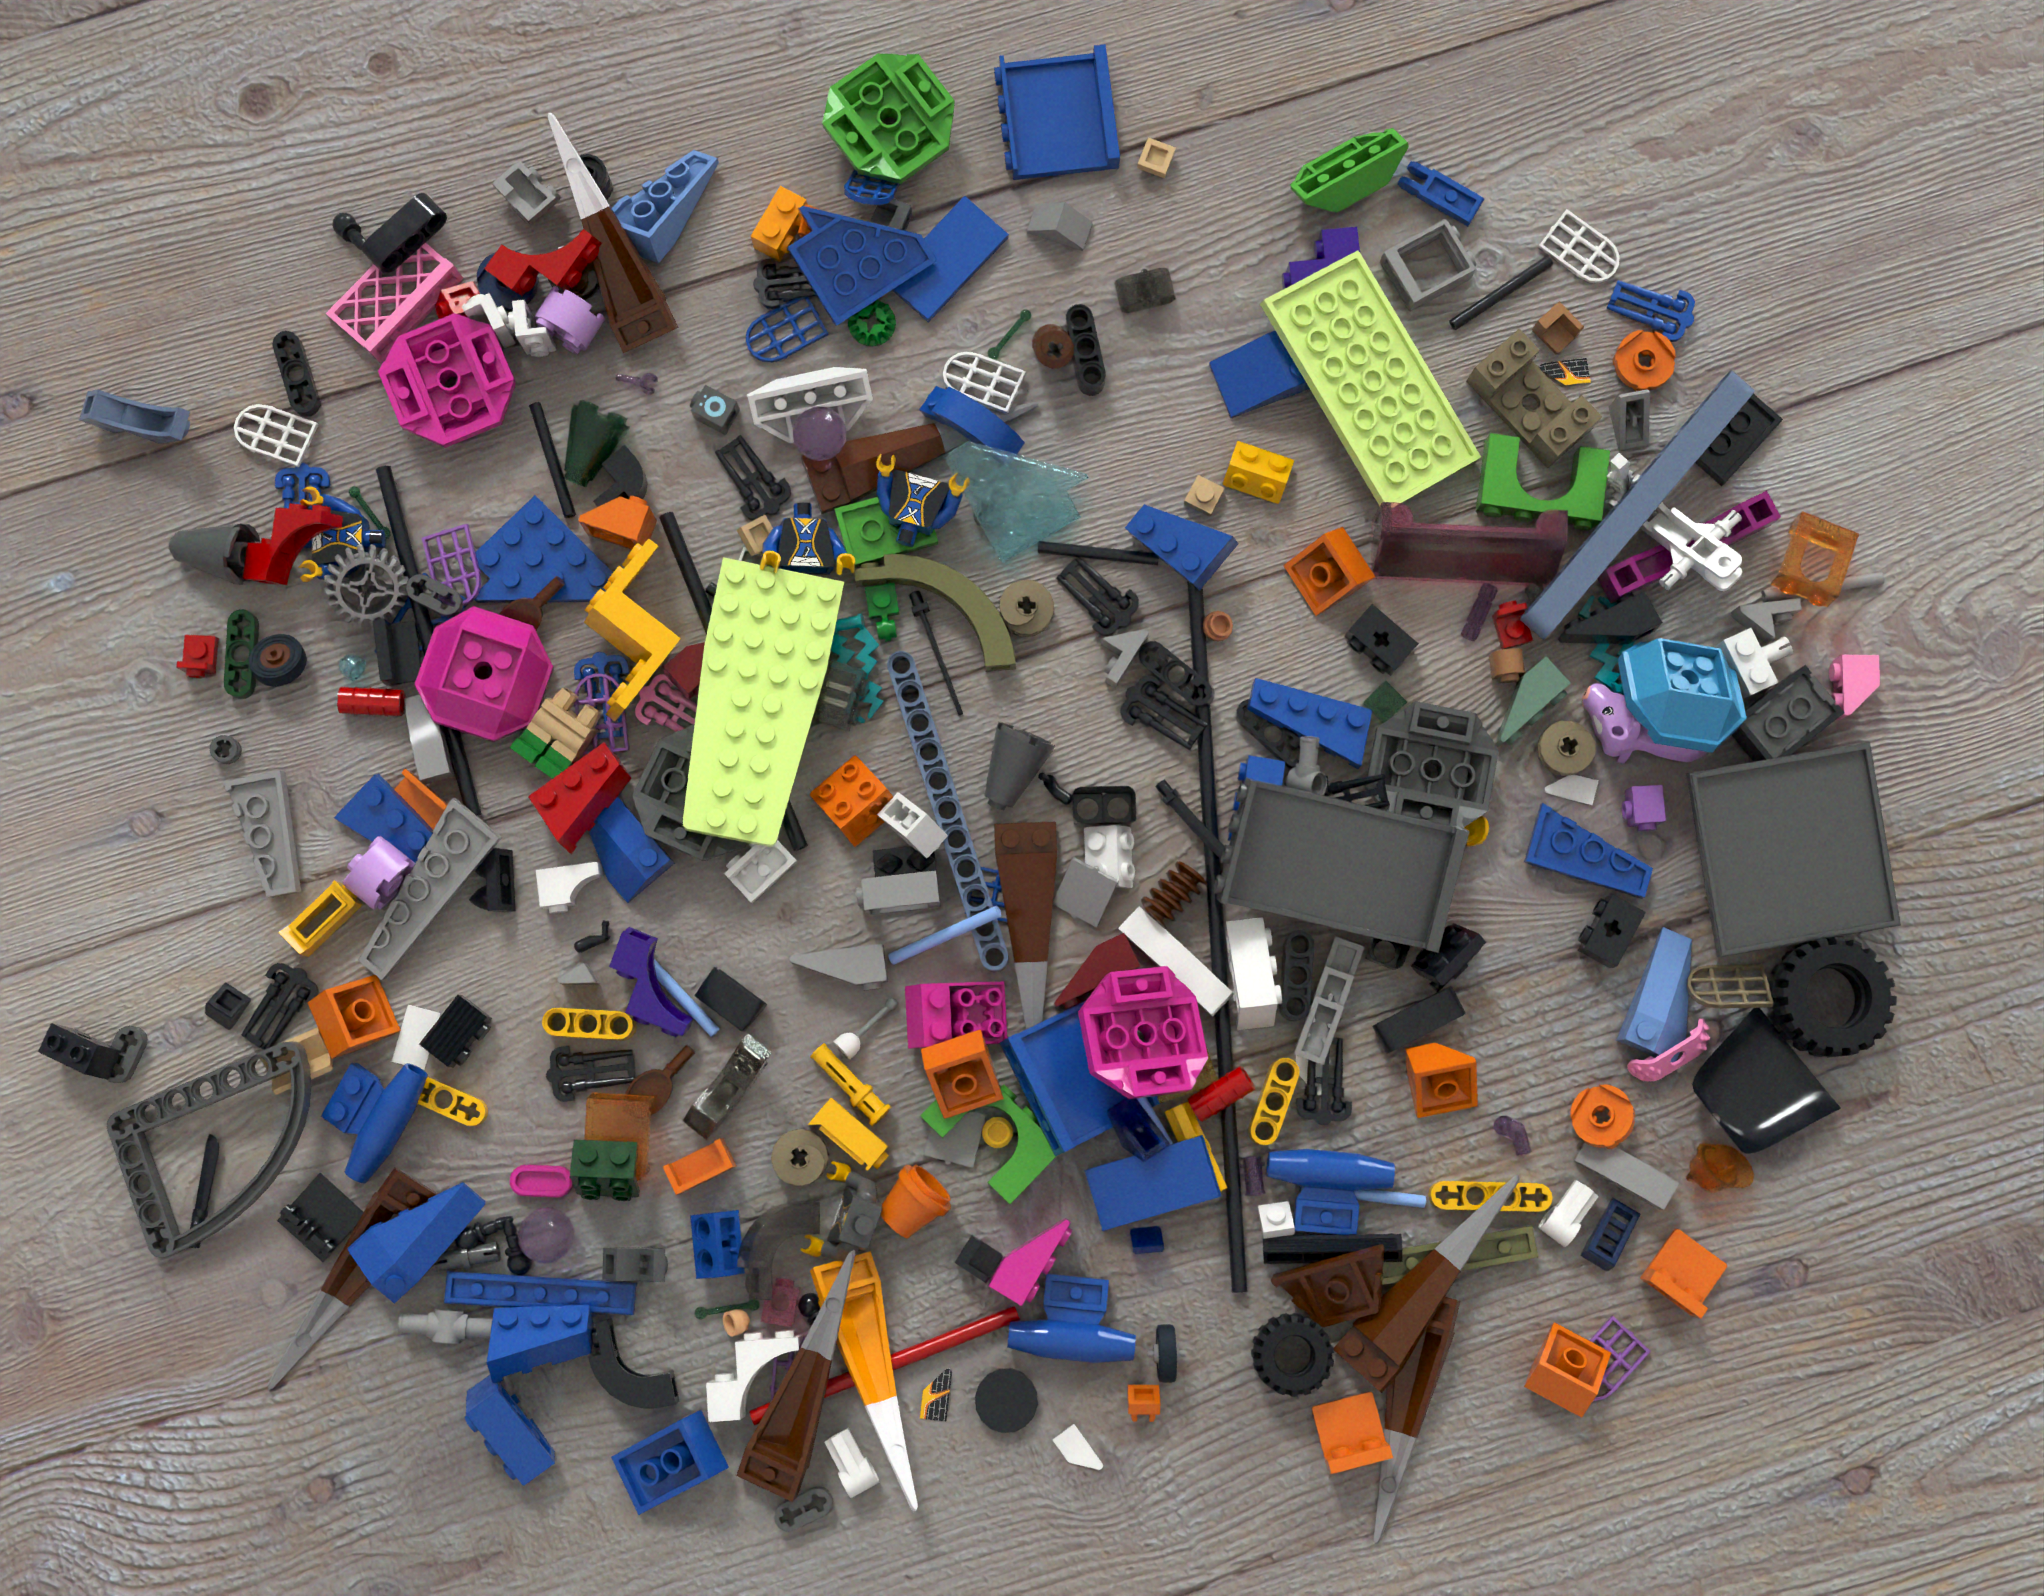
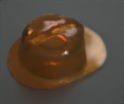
(1719, 1168)

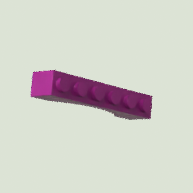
(1655, 563)

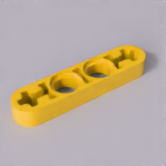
(1489, 1190)

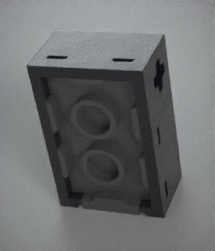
(1787, 717)

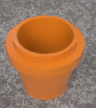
(914, 1201)

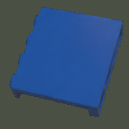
(1058, 115)
(1057, 1081)

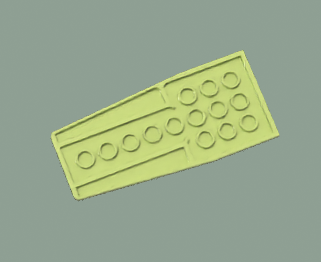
(757, 697)

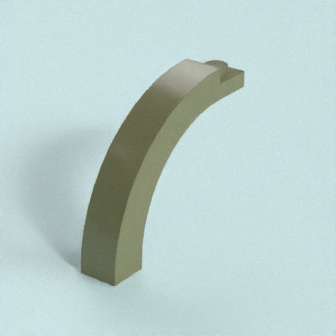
(955, 589)

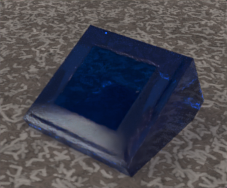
(1146, 1240)

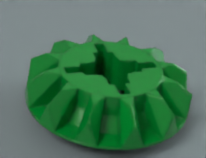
(880, 333)

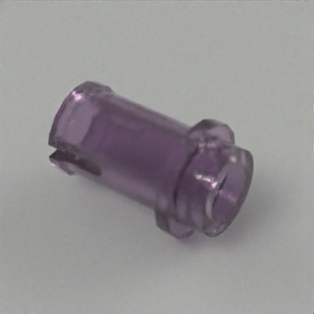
(1253, 1175)

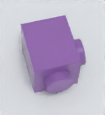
(1644, 807)

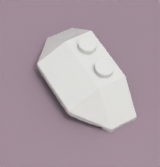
(784, 399)

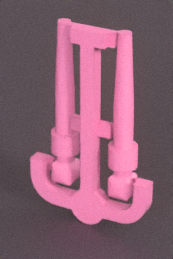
(648, 695)

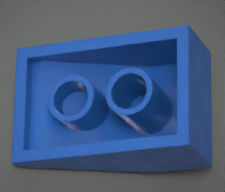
(1257, 375)
(669, 1462)

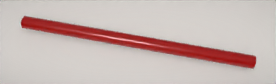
(919, 1351)

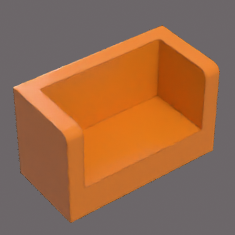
(699, 1166)

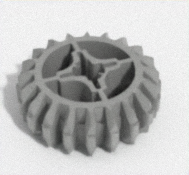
(354, 584)

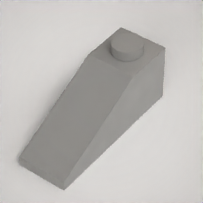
(854, 965)

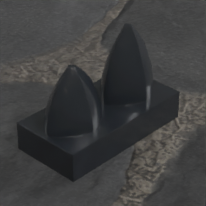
(901, 861)
(499, 891)

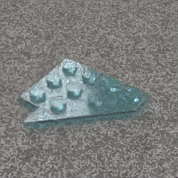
(1014, 495)

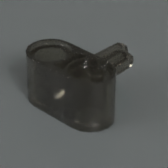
(1144, 290)

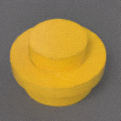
(997, 1132)

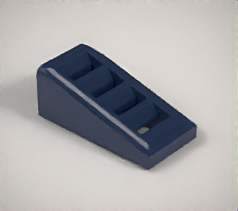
(1599, 1258)

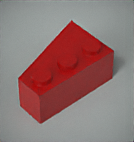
(580, 794)

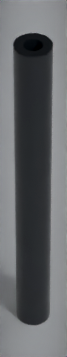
(1501, 292)
(552, 460)
(1097, 553)

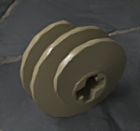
(1013, 616)
(1572, 761)
(783, 1157)

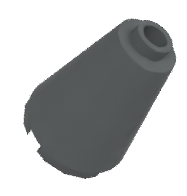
(215, 549)
(1013, 764)

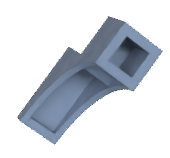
(141, 419)

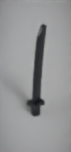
(919, 609)
(1172, 798)

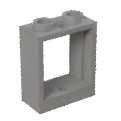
(1402, 278)
(899, 893)

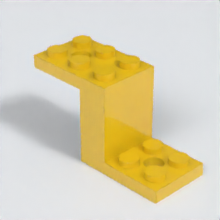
(630, 627)

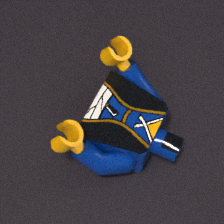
(916, 501)
(335, 541)
(805, 545)

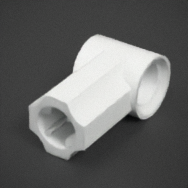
(1563, 1220)
(855, 1470)

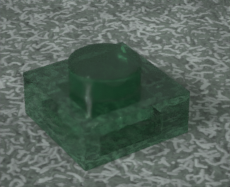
(1385, 702)

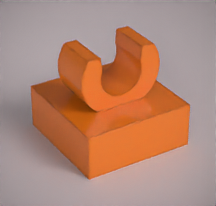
(1143, 1401)

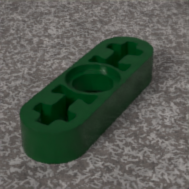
(233, 631)

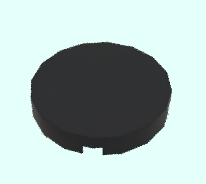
(1006, 1400)

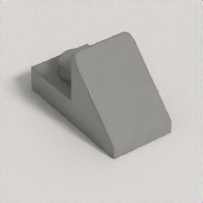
(1761, 616)
(1127, 647)

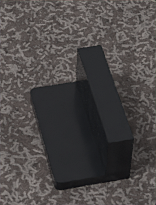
(397, 651)

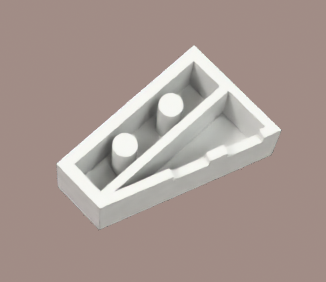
(1252, 973)

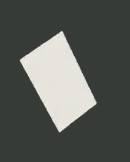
(414, 1028)

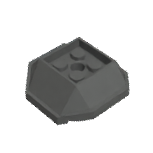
(1451, 742)
(662, 797)

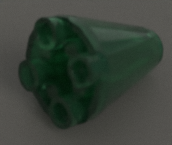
(591, 441)

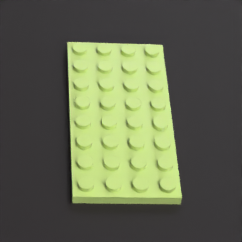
(1370, 380)

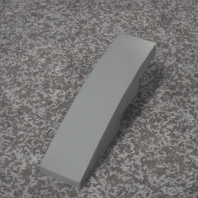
(1329, 1000)

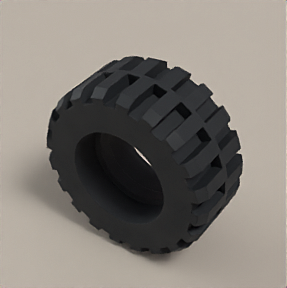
(1870, 993)

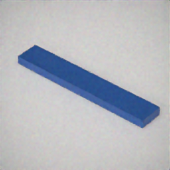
(535, 1291)

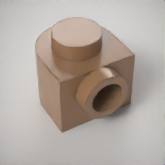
(1507, 665)

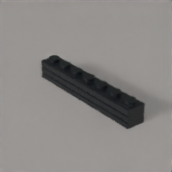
(1315, 1248)

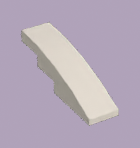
(1167, 951)

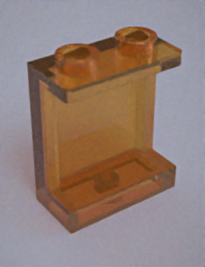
(621, 1119)

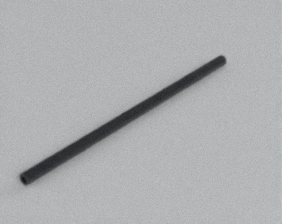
(704, 611)
(424, 628)

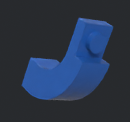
(970, 419)

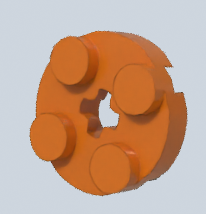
(1644, 343)
(1608, 1133)

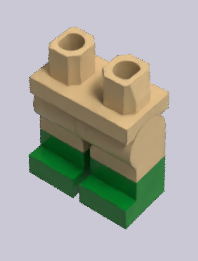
(557, 735)

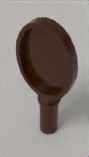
(529, 609)
(658, 1081)

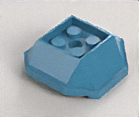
(1682, 693)

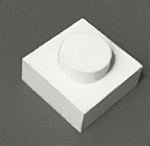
(1276, 1220)

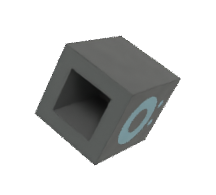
(714, 409)

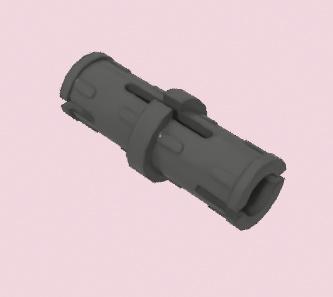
(468, 1258)

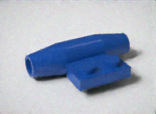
(373, 1113)
(1328, 1184)
(1072, 1326)

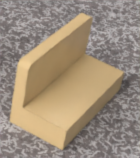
(317, 1055)

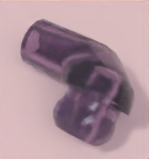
(1515, 1131)

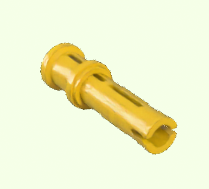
(860, 1094)

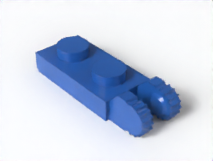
(1442, 193)

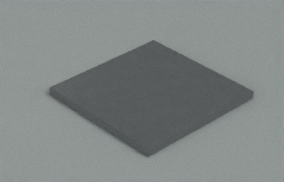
(1793, 849)

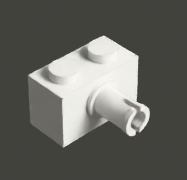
(1753, 661)

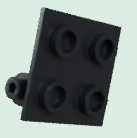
(320, 1217)

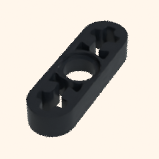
(298, 352)
(1188, 694)
(1249, 726)

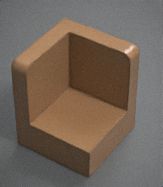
(1557, 328)

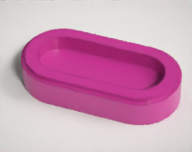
(541, 1181)

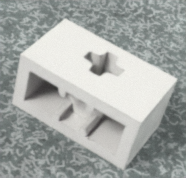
(912, 825)

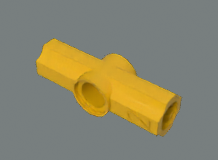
(1186, 1126)

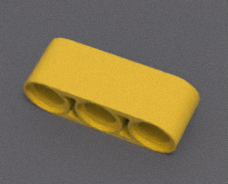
(575, 1018)
(1284, 1090)

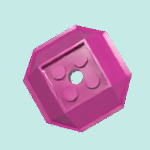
(430, 356)
(488, 706)
(1166, 1016)

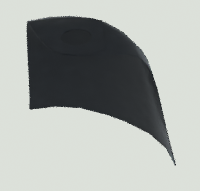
(1760, 1086)

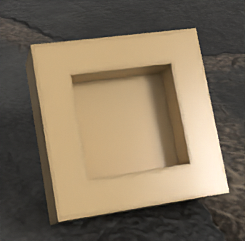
(1156, 157)
(1204, 495)
(754, 534)

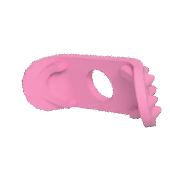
(1656, 1068)

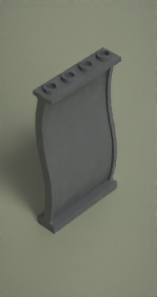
(1341, 864)

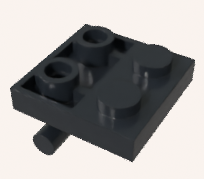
(1456, 950)

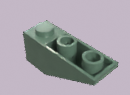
(1532, 693)

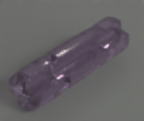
(1479, 612)

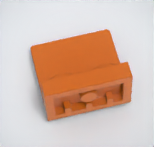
(853, 799)
(1684, 1273)
(1350, 1432)

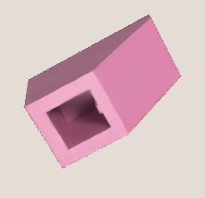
(1853, 680)

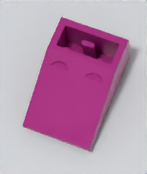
(954, 1009)
(1022, 1266)

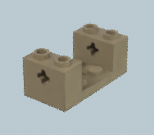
(1512, 375)

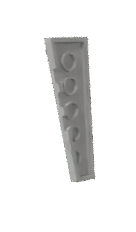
(442, 868)

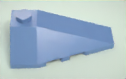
(664, 206)
(1661, 1000)

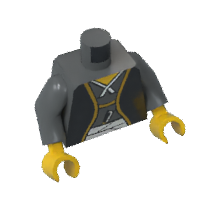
(854, 1218)

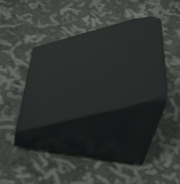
(227, 1006)

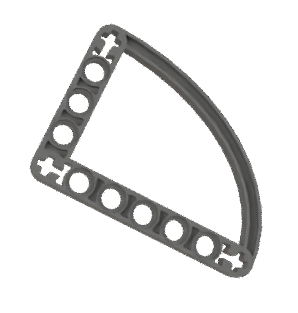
(135, 1136)

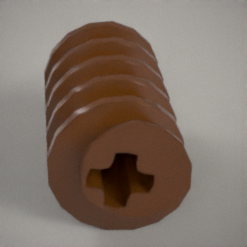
(1045, 355)
(1172, 893)

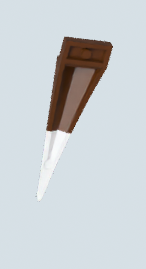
(629, 291)

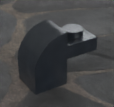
(627, 475)

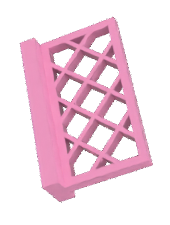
(410, 308)

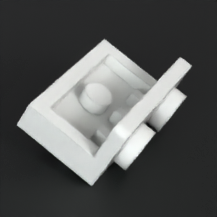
(483, 309)
(532, 339)
(1111, 851)
(759, 869)

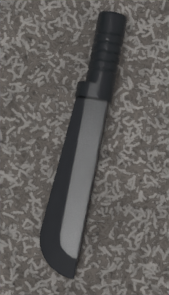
(205, 1184)

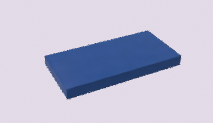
(961, 247)
(1166, 1182)

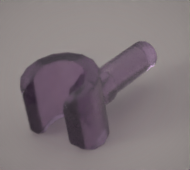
(637, 381)

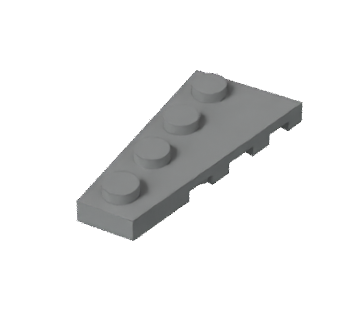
(266, 818)

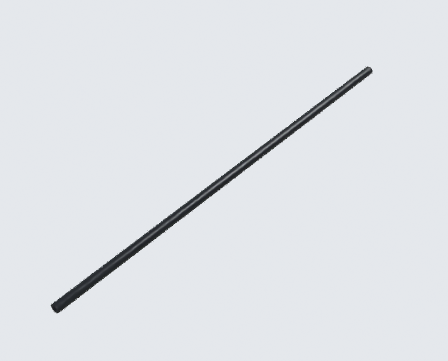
(1218, 948)

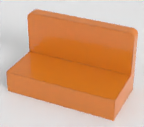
(421, 798)

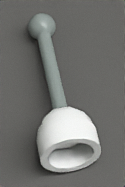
(850, 1043)

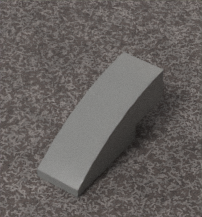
(427, 743)
(1628, 1174)

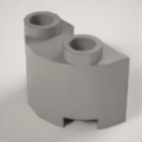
(525, 192)

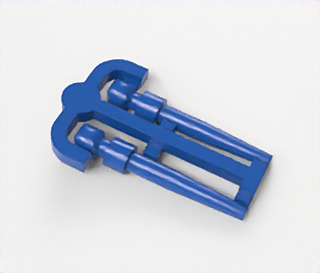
(1684, 319)
(303, 473)
(601, 660)

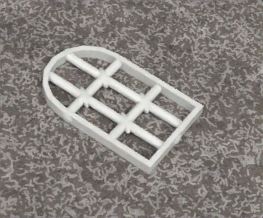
(1577, 238)
(988, 389)
(279, 444)

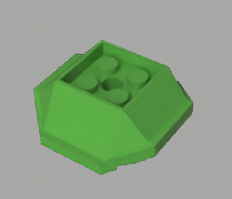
(897, 89)

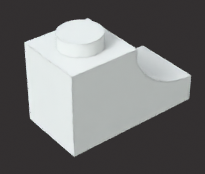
(561, 884)

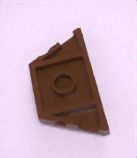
(1338, 1286)

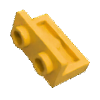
(1258, 472)

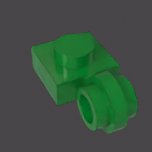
(883, 603)

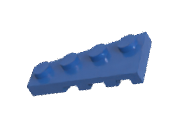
(1338, 724)

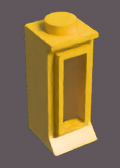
(309, 945)
(851, 1135)

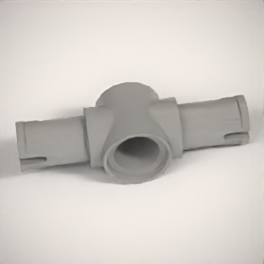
(1307, 773)
(445, 1325)

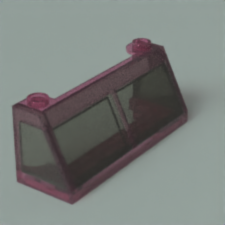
(1466, 552)

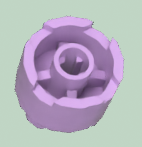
(569, 319)
(378, 873)

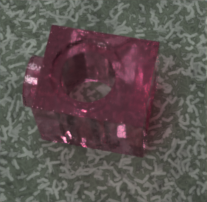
(782, 1317)

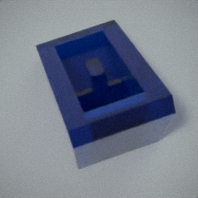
(1136, 1129)

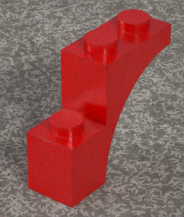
(561, 266)
(292, 530)

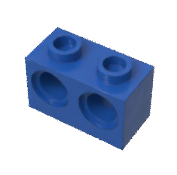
(716, 1244)

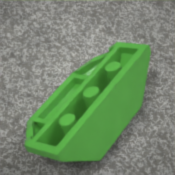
(1350, 170)

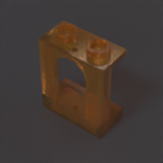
(1825, 534)

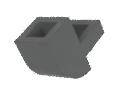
(634, 1264)

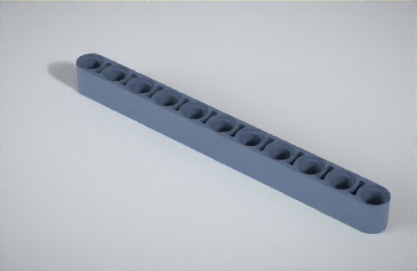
(1637, 505)
(944, 796)

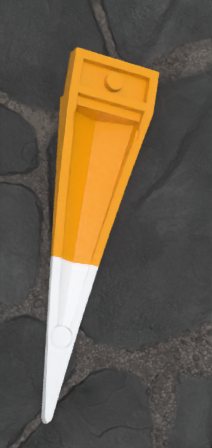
(867, 1356)

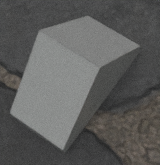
(1060, 224)
(1631, 419)

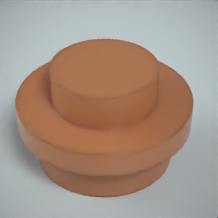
(1217, 626)

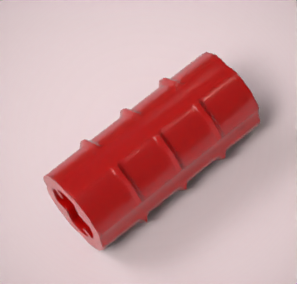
(371, 701)
(1221, 1093)

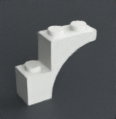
(728, 1394)

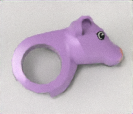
(1621, 731)

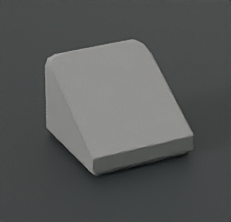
(578, 975)

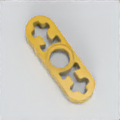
(468, 1101)

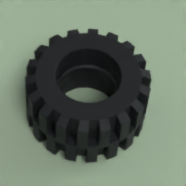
(1314, 1371)

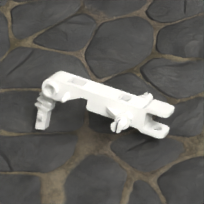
(1674, 531)

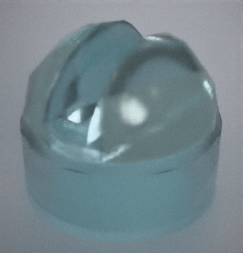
(352, 666)

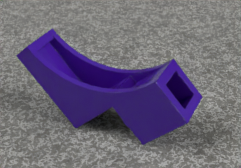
(1330, 247)
(648, 1002)

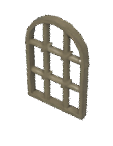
(1737, 978)

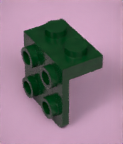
(604, 1169)

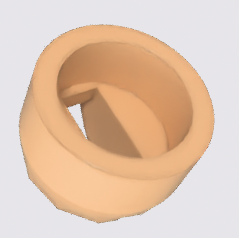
(735, 1322)

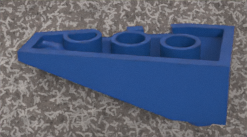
(625, 852)
(407, 1246)

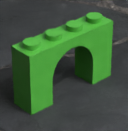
(1502, 494)
(1032, 1148)

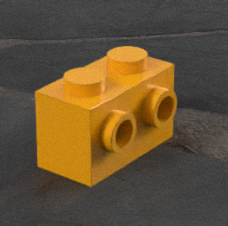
(778, 224)

